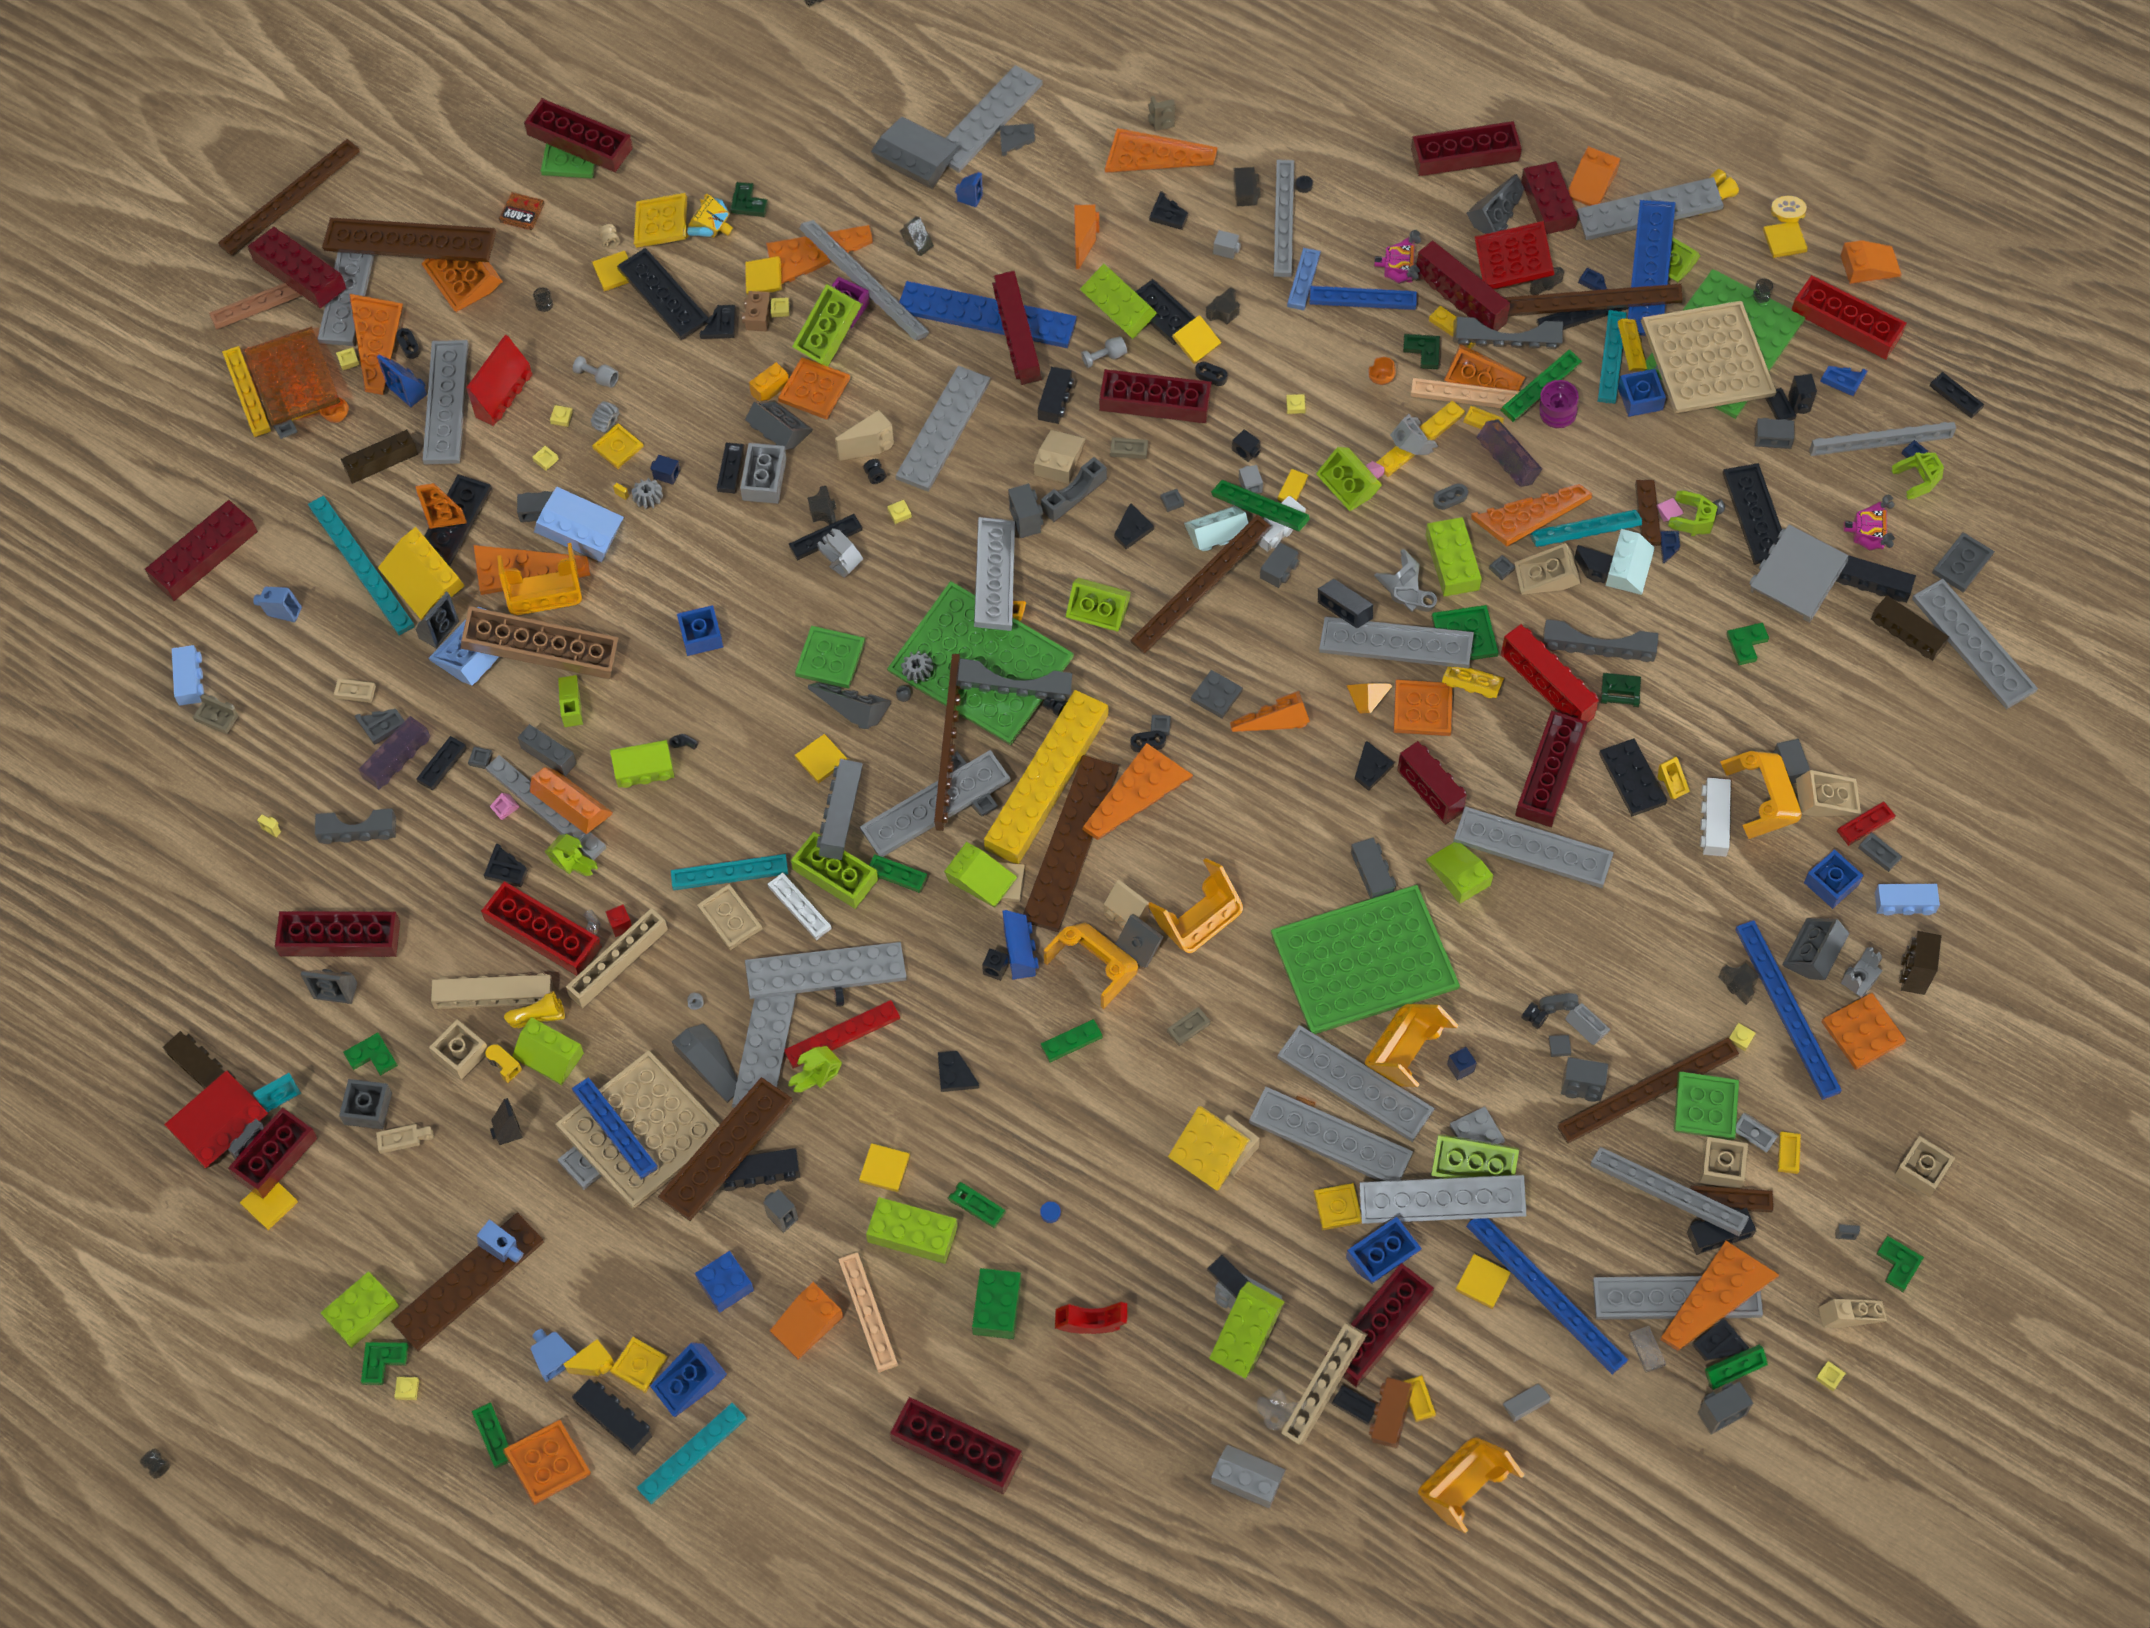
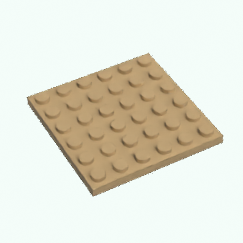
(1708, 356)
(658, 1114)

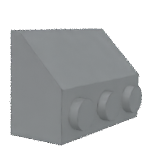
(1247, 1476)

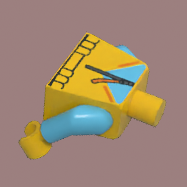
(709, 219)

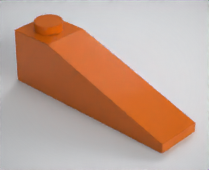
(1475, 369)
(438, 507)
(1285, 714)

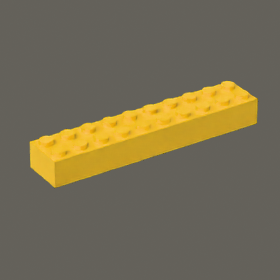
(1046, 777)

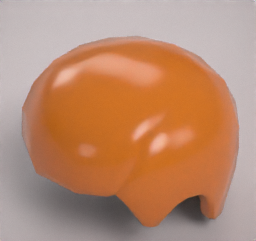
(1382, 371)
(336, 412)

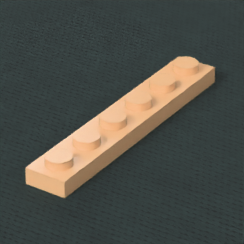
(1461, 393)
(868, 1312)

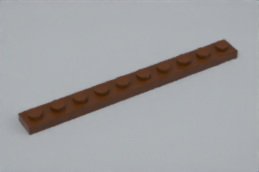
(288, 197)
(1595, 299)
(1200, 584)
(948, 747)
(1645, 1091)

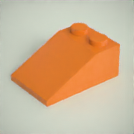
(1593, 177)
(1085, 231)
(1869, 261)
(806, 1320)

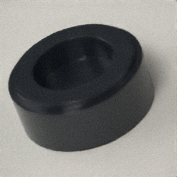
(1304, 184)
(839, 996)

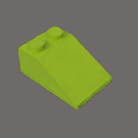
(1460, 871)
(979, 875)

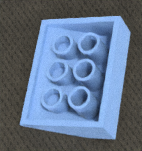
(579, 522)
(461, 663)

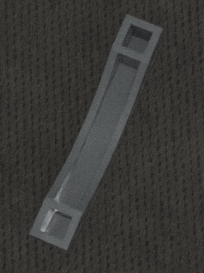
(1470, 330)
(1561, 636)
(975, 675)

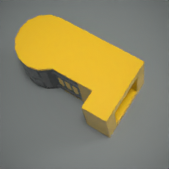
(504, 1061)

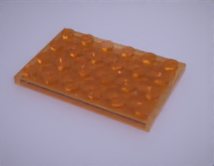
(291, 376)

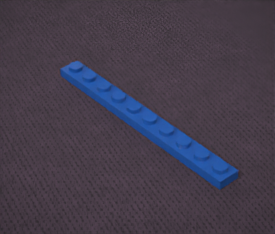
(1788, 1010)
(1548, 1294)

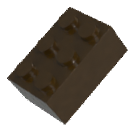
(1920, 962)

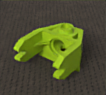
(1928, 467)
(1704, 517)
(566, 856)
(819, 1068)

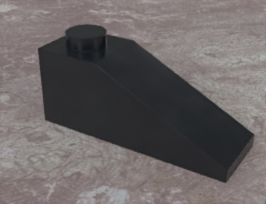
(505, 1124)

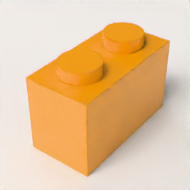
(768, 383)

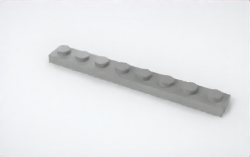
(1283, 218)
(1882, 439)
(520, 787)
(1669, 1191)

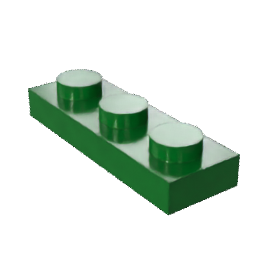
(898, 873)
(1071, 1040)
(1736, 1367)
(491, 1434)

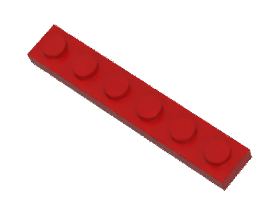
(845, 1031)

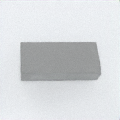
(1587, 1024)
(1756, 1132)
(1526, 1402)

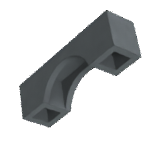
(1088, 479)
(379, 825)

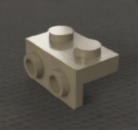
(1161, 114)
(216, 714)

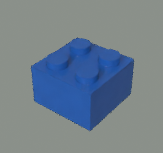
(1641, 392)
(700, 630)
(1833, 879)
(724, 1281)

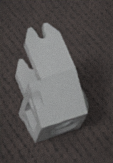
(1411, 438)
(840, 552)
(1866, 972)

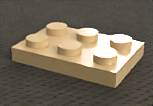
(729, 917)

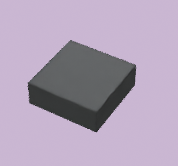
(1172, 500)
(1502, 567)
(1161, 723)
(480, 757)
(1559, 1045)
(1847, 1232)

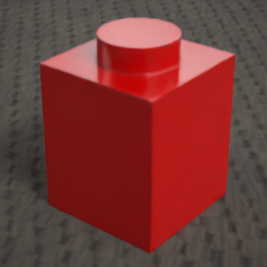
(618, 920)

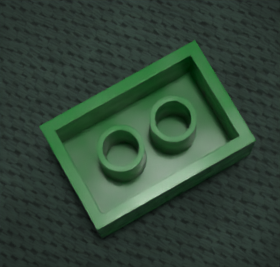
(996, 1303)

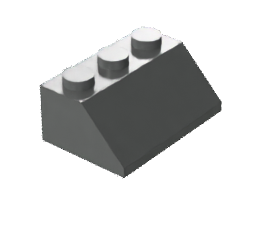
(777, 423)
(1816, 948)

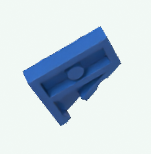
(1843, 379)

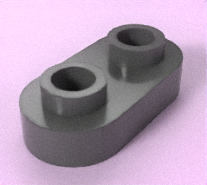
(1449, 496)
(1559, 1002)

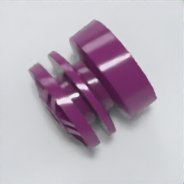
(1558, 404)

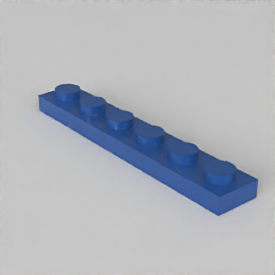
(1363, 297)
(614, 1128)

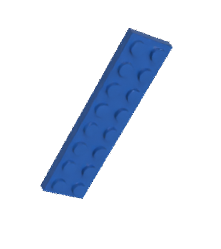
(1652, 253)

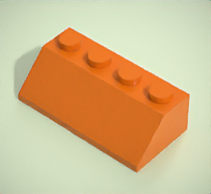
(568, 799)

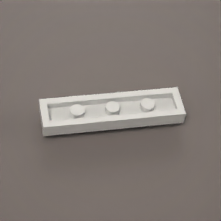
(799, 906)

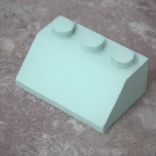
(1216, 528)
(1630, 562)

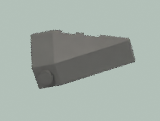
(1496, 208)
(858, 709)
(705, 1055)

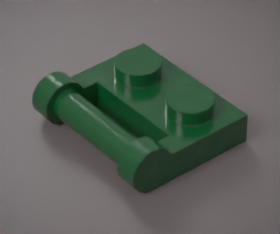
(1620, 685)

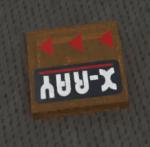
(521, 211)

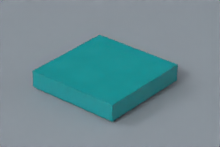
(277, 1092)

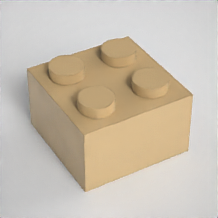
(459, 1049)
(1723, 1163)
(1924, 1166)

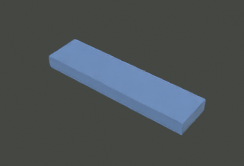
(1303, 279)

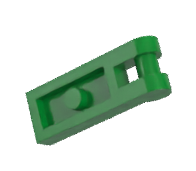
(977, 1205)

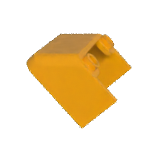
(541, 591)
(1783, 806)
(1206, 917)
(1119, 967)
(1403, 1040)
(1463, 1476)

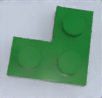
(1743, 639)
(372, 1050)
(1904, 1261)
(377, 1356)

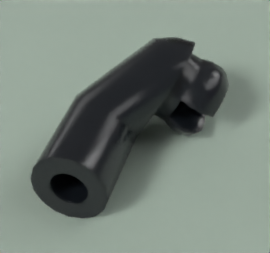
(683, 740)

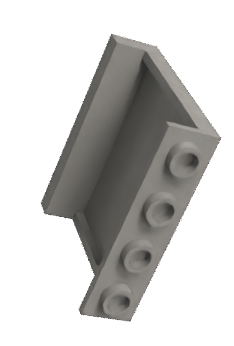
(1799, 572)

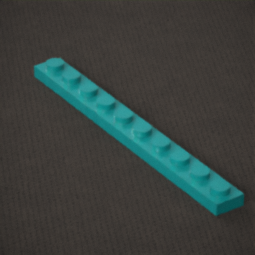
(361, 565)

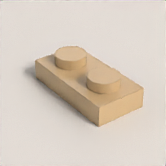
(354, 690)

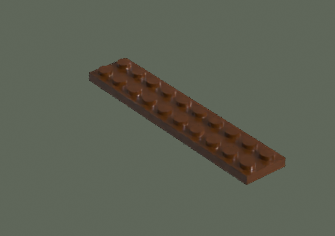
(409, 239)
(1069, 844)

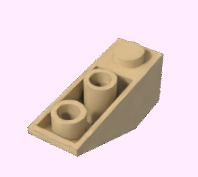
(1847, 1313)

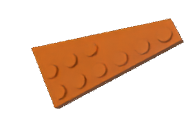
(1146, 151)
(375, 329)
(527, 562)
(1140, 786)
(1721, 1289)

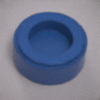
(1050, 1212)

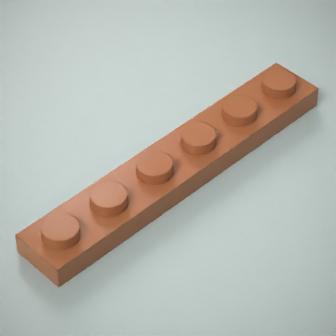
(252, 305)

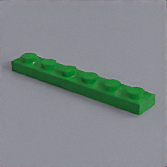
(1531, 393)
(1260, 505)

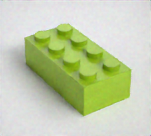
(1118, 301)
(827, 325)
(1453, 556)
(845, 878)
(1472, 1158)
(912, 1230)
(1246, 1330)

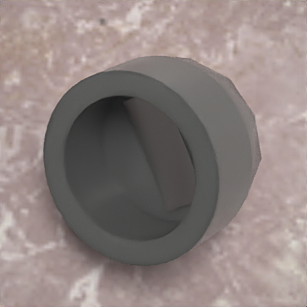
(1720, 509)
(905, 693)

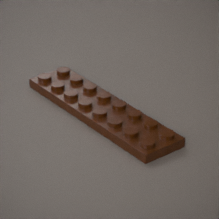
(725, 1149)
(462, 1286)

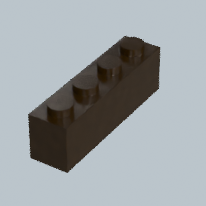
(379, 456)
(1909, 628)
(193, 1059)

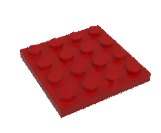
(1514, 255)

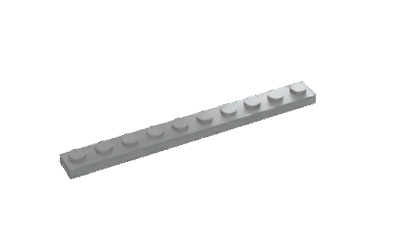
(864, 280)

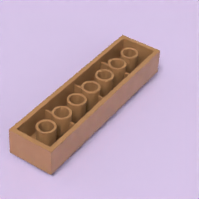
(539, 642)

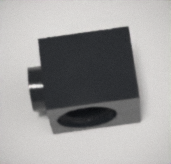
(1246, 445)
(995, 964)

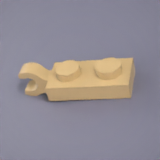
(402, 1138)

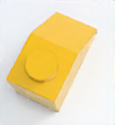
(590, 1361)

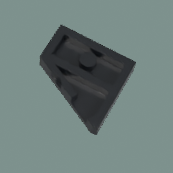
(1168, 213)
(721, 323)
(1132, 527)
(1372, 766)
(505, 868)
(955, 1073)
(1720, 1342)

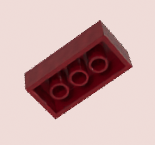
(1549, 197)
(1432, 782)
(272, 1153)

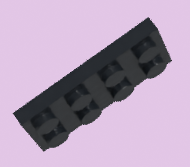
(1170, 313)
(1633, 777)

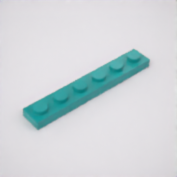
(1611, 359)
(1586, 528)
(729, 872)
(691, 1453)

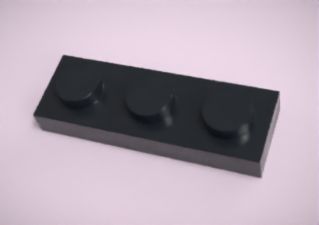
(1956, 395)
(730, 467)
(441, 763)

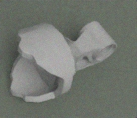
(1405, 585)

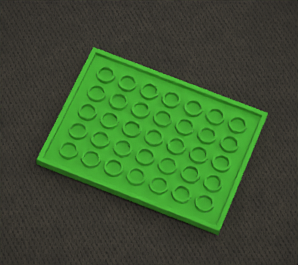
(1771, 321)
(1010, 654)
(1364, 959)

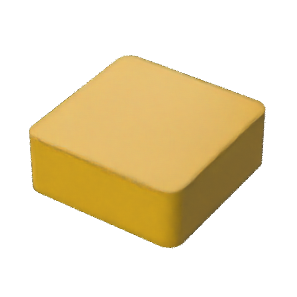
(621, 491)

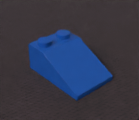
(402, 381)
(688, 1378)

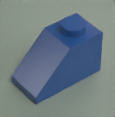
(970, 189)

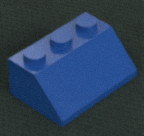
(1019, 945)
(1382, 1251)

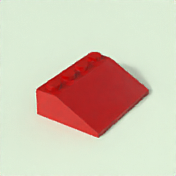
(498, 381)
(215, 1119)

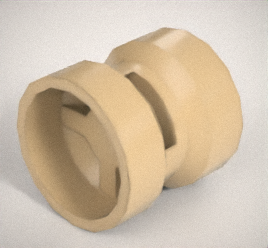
(609, 236)

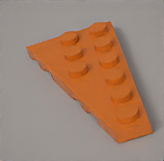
(803, 256)
(1529, 514)

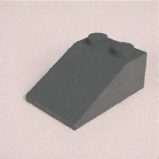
(438, 622)
(330, 985)

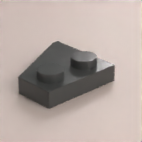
(1016, 136)
(380, 724)

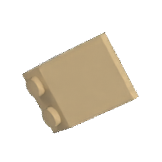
(865, 438)
(1058, 456)
(1547, 571)
(1827, 795)

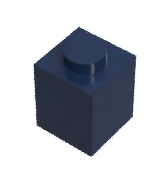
(665, 469)
(1461, 1063)

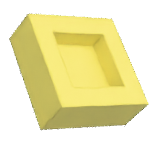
(779, 307)
(347, 358)
(1295, 404)
(561, 416)
(545, 458)
(899, 511)
(269, 825)
(1742, 1036)
(1830, 1376)
(406, 1388)

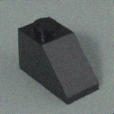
(1593, 563)

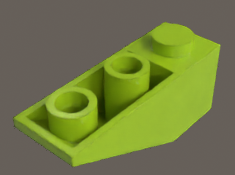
(570, 701)

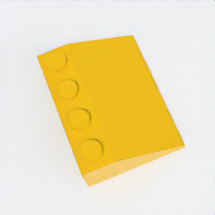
(419, 573)

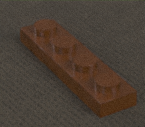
(1648, 511)
(1734, 1198)

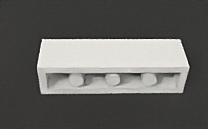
(1716, 817)

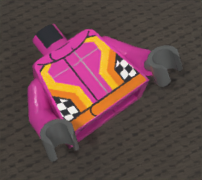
(1400, 260)
(1871, 526)

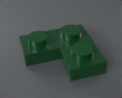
(745, 204)
(1426, 346)

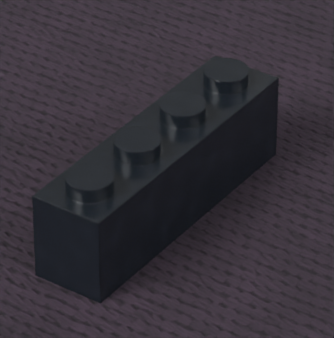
(1877, 579)
(764, 1169)
(612, 1416)

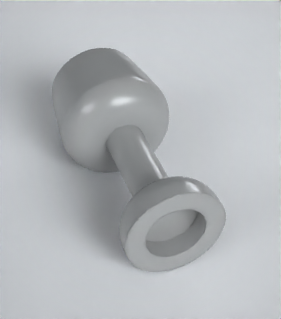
(1113, 348)
(604, 374)

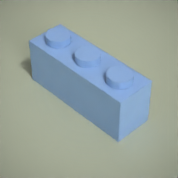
(187, 675)
(1906, 899)

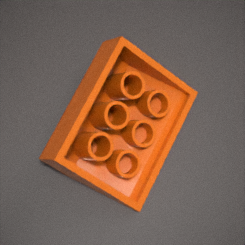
(462, 280)

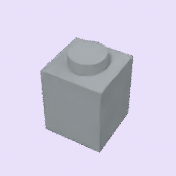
(1226, 244)
(1250, 479)

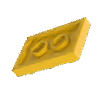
(1473, 681)

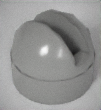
(698, 1001)

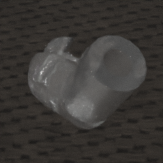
(593, 922)

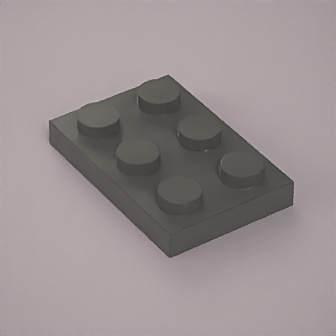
(1963, 562)

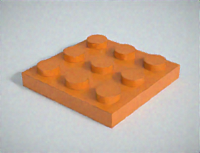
(814, 388)
(1422, 708)
(1863, 1031)
(547, 1462)

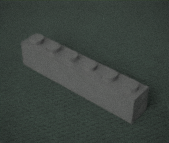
(840, 809)

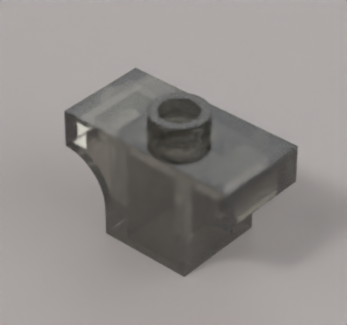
(916, 236)
(1547, 283)
(1224, 307)
(822, 507)
(1739, 981)

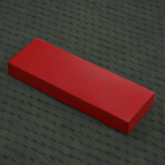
(1866, 823)

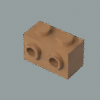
(757, 311)

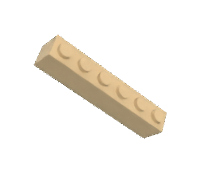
(616, 958)
(490, 991)
(1324, 1383)

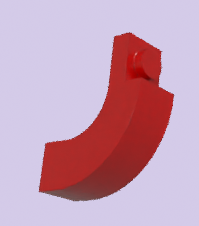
(1091, 1321)

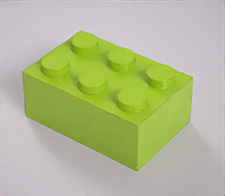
(359, 1309)

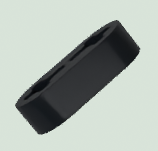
(410, 342)
(1211, 373)
(1149, 738)

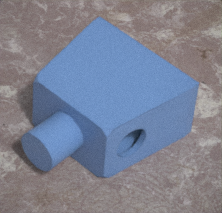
(278, 603)
(492, 1237)
(550, 1353)

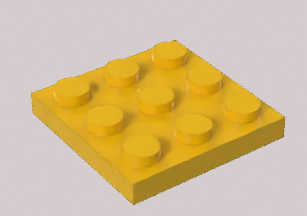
(660, 220)
(1208, 1148)

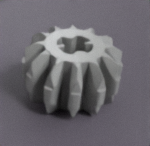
(604, 416)
(647, 493)
(918, 673)

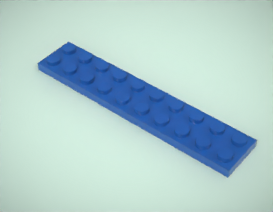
(982, 313)

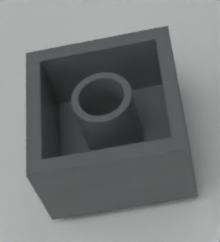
(1025, 510)
(1584, 1079)
(365, 1104)
(1724, 1407)

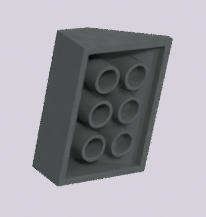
(914, 151)

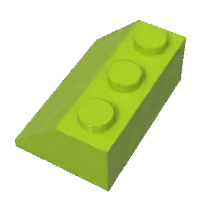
(1681, 260)
(1348, 478)
(1097, 604)
(642, 764)
(547, 1051)

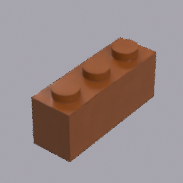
(1391, 1412)

